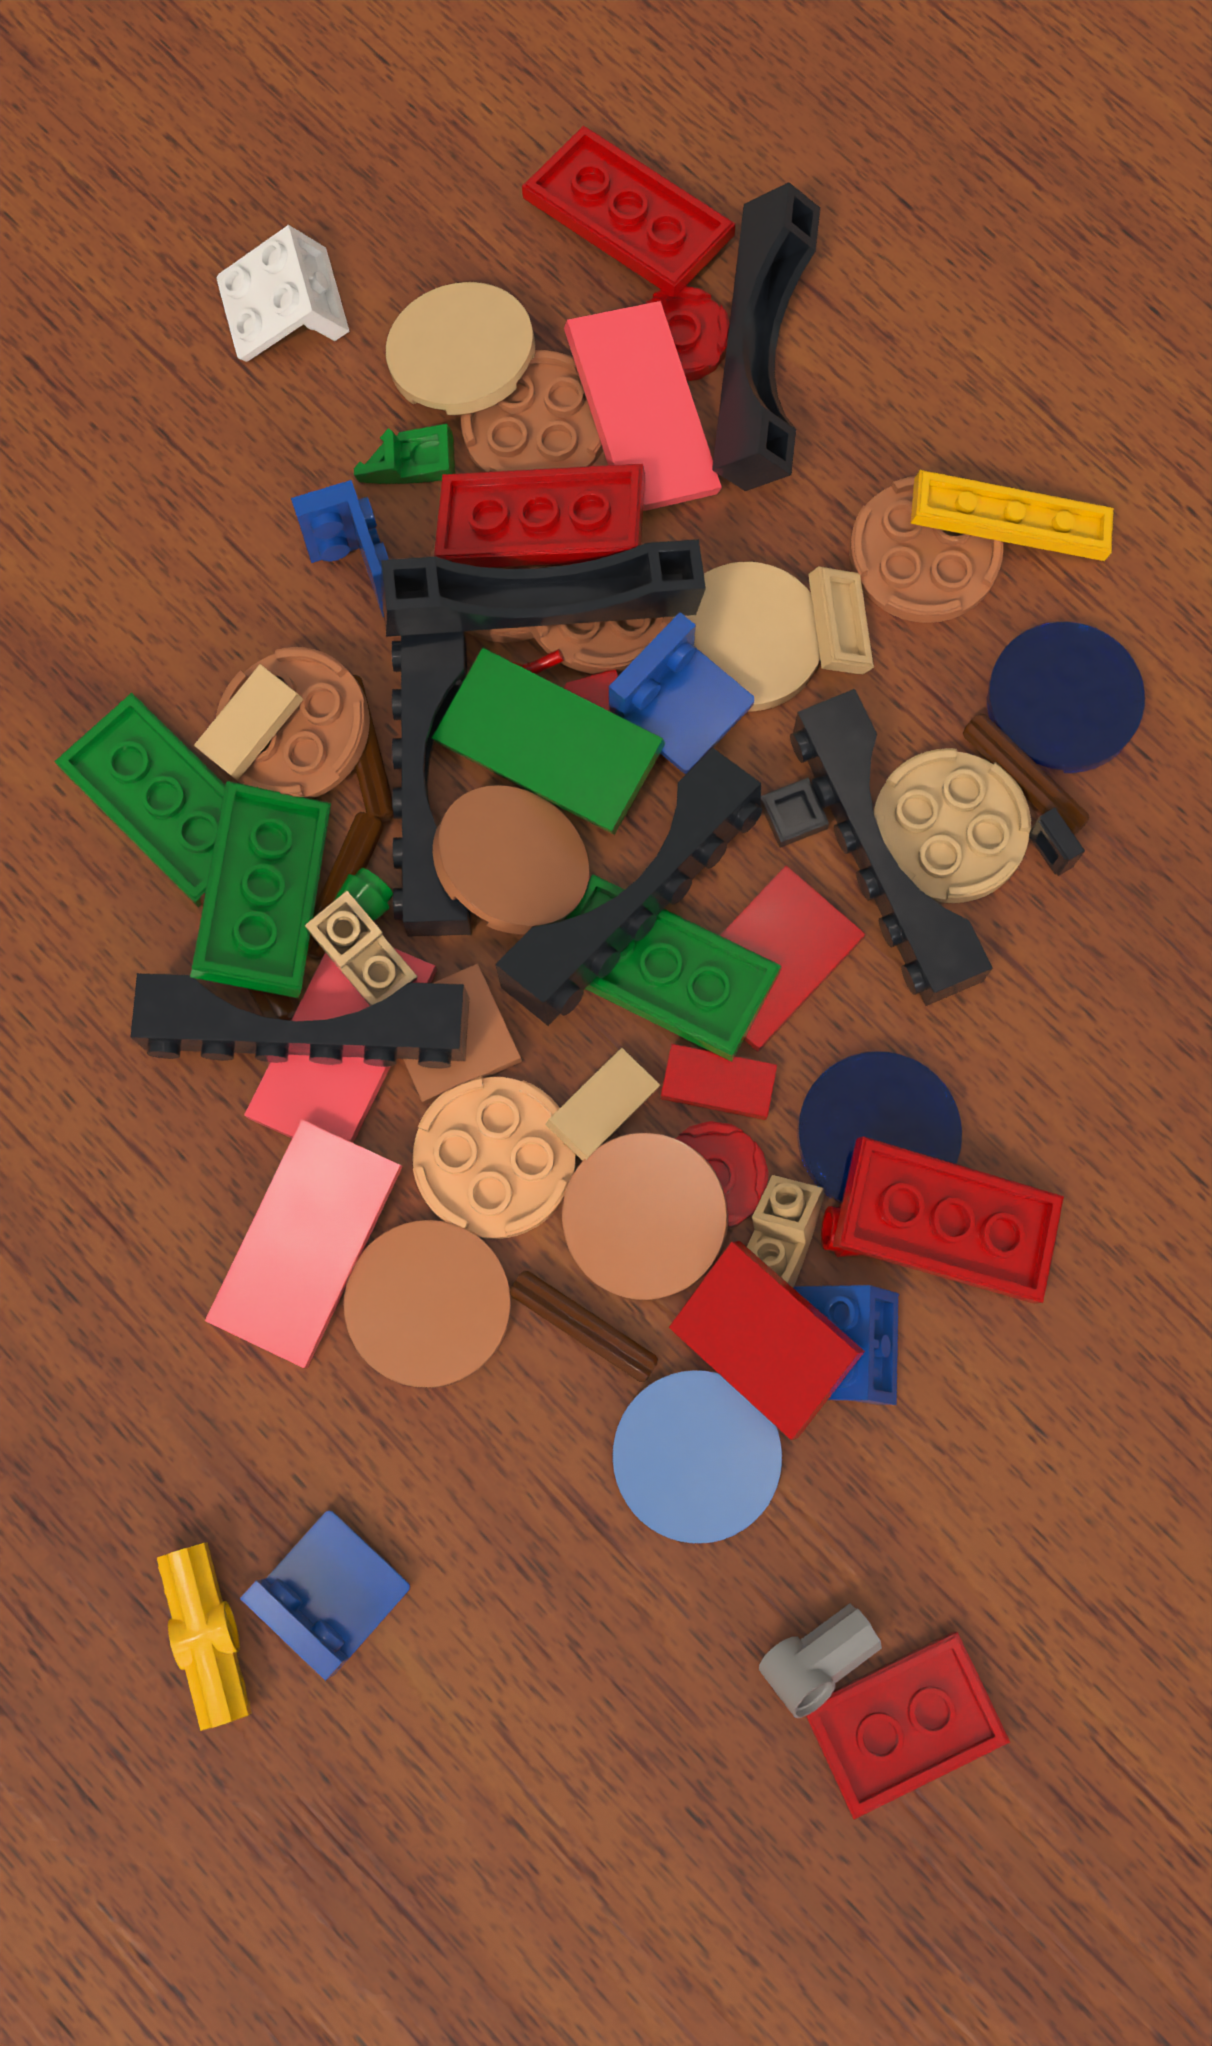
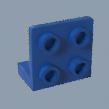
(337, 523)
(679, 695)
(871, 1321)
(327, 1594)

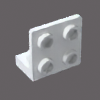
(279, 290)

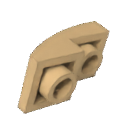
(360, 949)
(785, 1225)

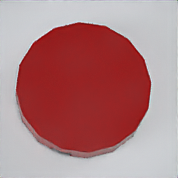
(697, 329)
(737, 1164)

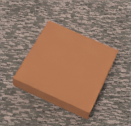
(488, 1042)

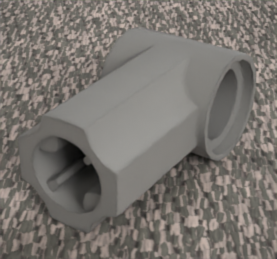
(807, 1668)

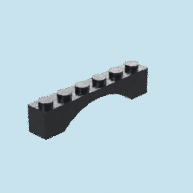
(774, 248)
(449, 596)
(430, 678)
(935, 943)
(560, 959)
(413, 1023)

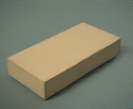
(840, 620)
(248, 722)
(602, 1104)

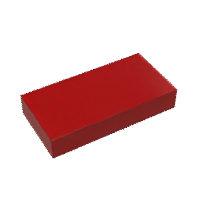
(718, 1084)

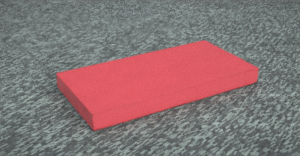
(643, 401)
(324, 1094)
(303, 1244)

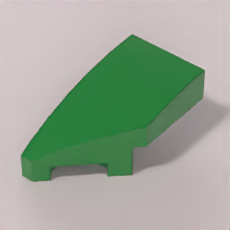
(410, 457)

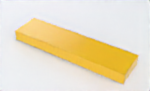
(1012, 515)

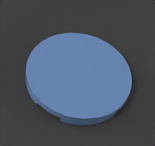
(696, 1458)

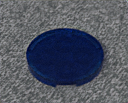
(1067, 695)
(879, 1099)

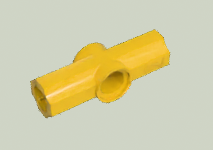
(204, 1636)

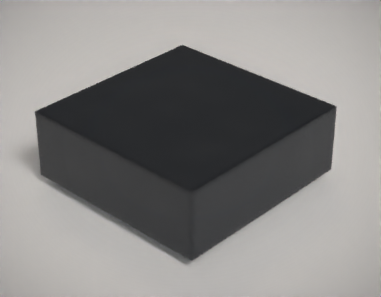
(794, 812)
(1056, 842)

